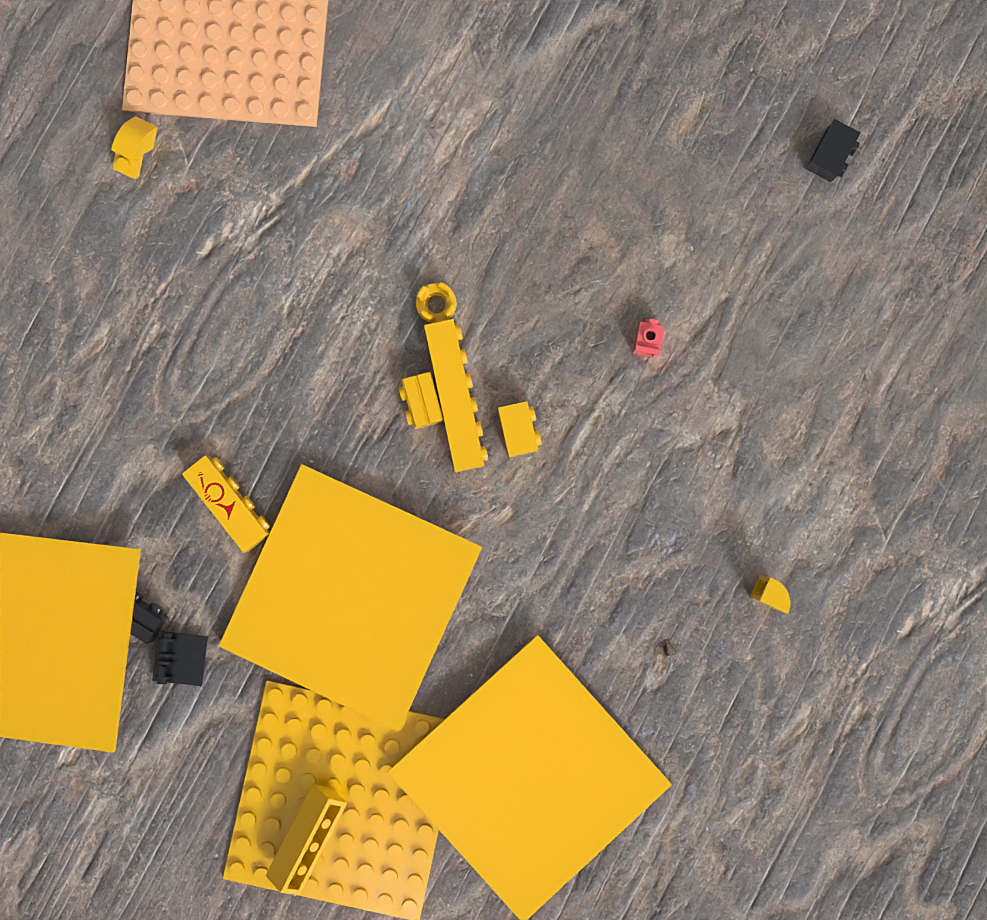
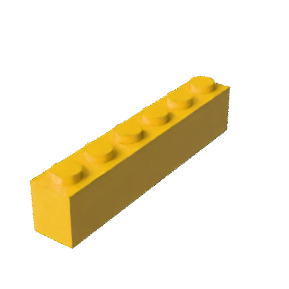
(454, 395)

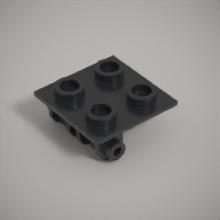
(179, 658)

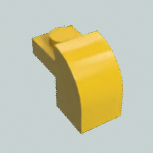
(130, 145)

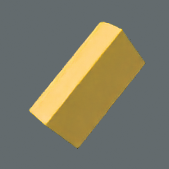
(771, 593)

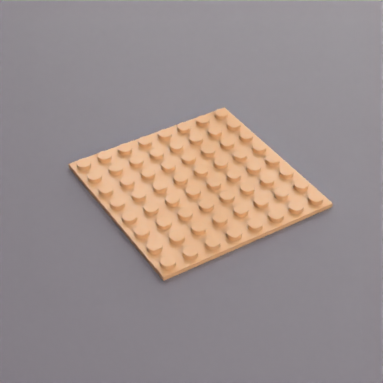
(227, 59)

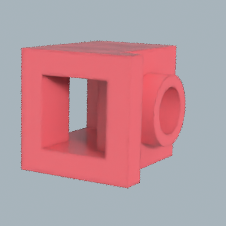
(648, 347)

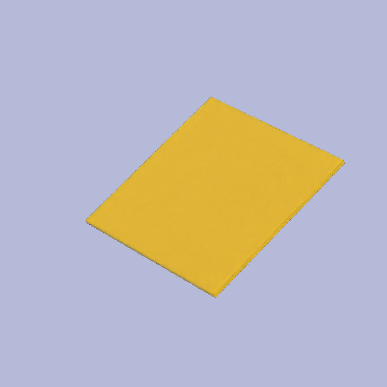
(350, 597)
(64, 639)
(529, 778)
(382, 840)

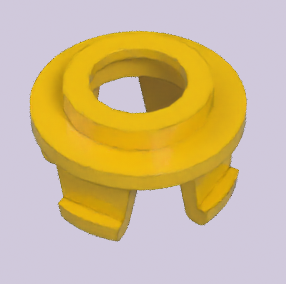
(436, 289)

